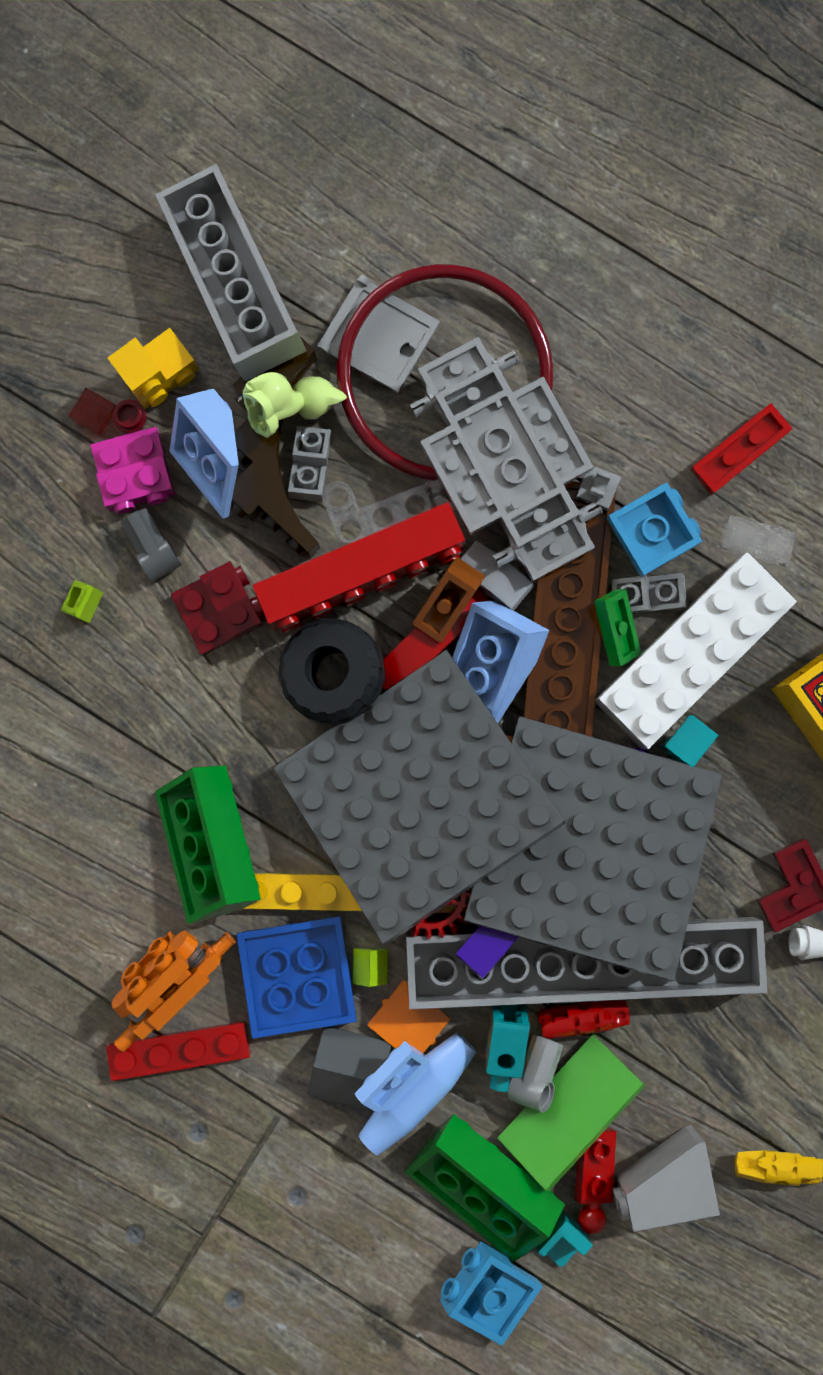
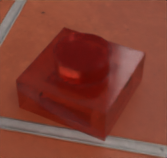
(92, 411)

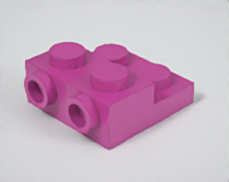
(132, 470)

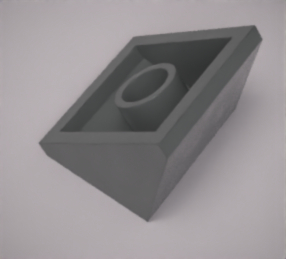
(344, 1064)

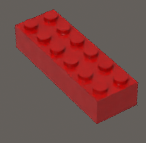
(360, 568)

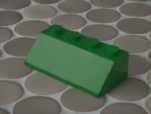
(207, 843)
(485, 1189)

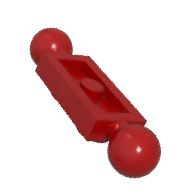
(595, 1181)

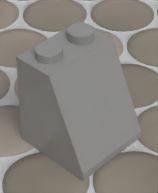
(668, 1184)

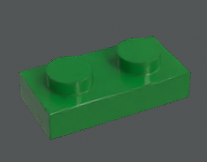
(617, 627)

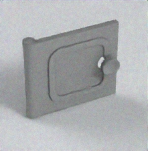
(382, 336)

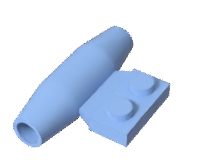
(409, 1088)

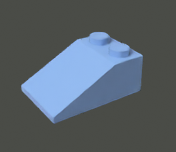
(206, 446)
(498, 653)

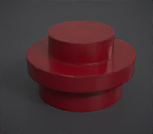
(129, 416)

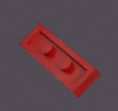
(741, 449)

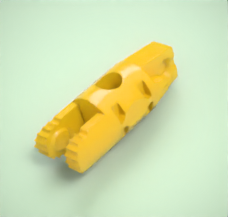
(778, 1167)

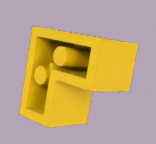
(154, 368)

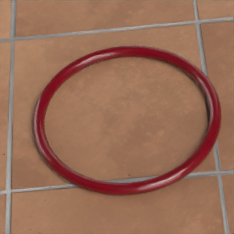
(383, 291)

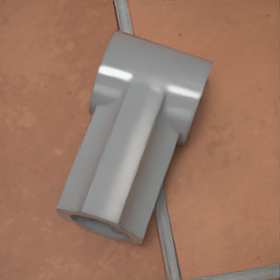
(536, 1085)

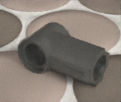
(153, 551)

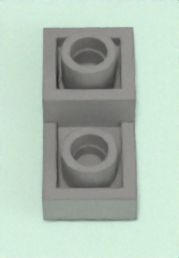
(309, 463)
(502, 584)
(654, 592)

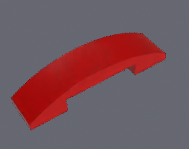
(421, 648)

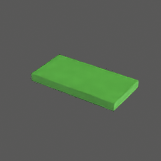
(586, 1100)

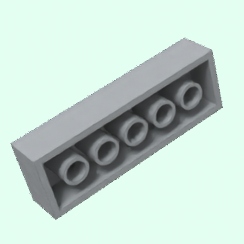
(230, 273)

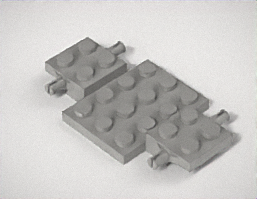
(506, 457)

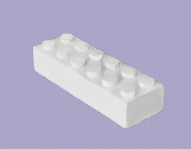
(695, 651)

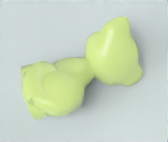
(272, 399)

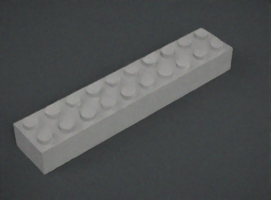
(715, 959)

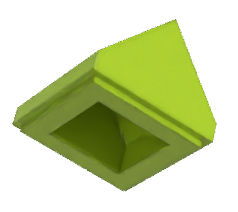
(82, 601)
(370, 967)

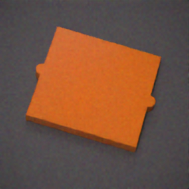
(400, 1024)

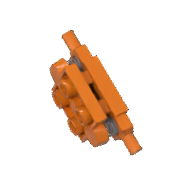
(164, 982)

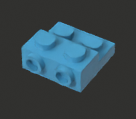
(655, 529)
(489, 1293)

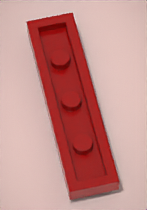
(179, 1051)

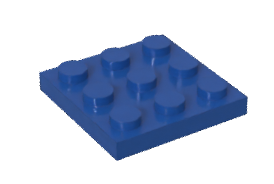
(296, 977)

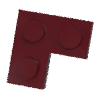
(803, 890)

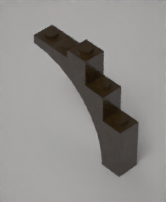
(261, 483)

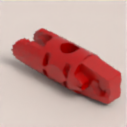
(583, 1018)

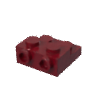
(218, 607)

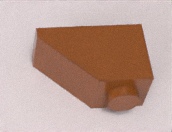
(448, 599)

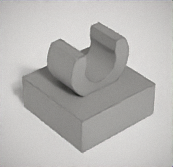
(598, 486)

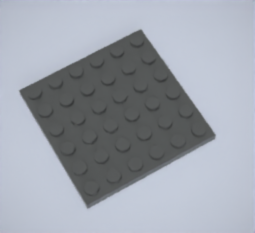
(418, 797)
(620, 867)

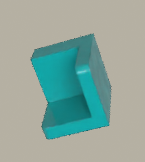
(689, 741)
(565, 1241)

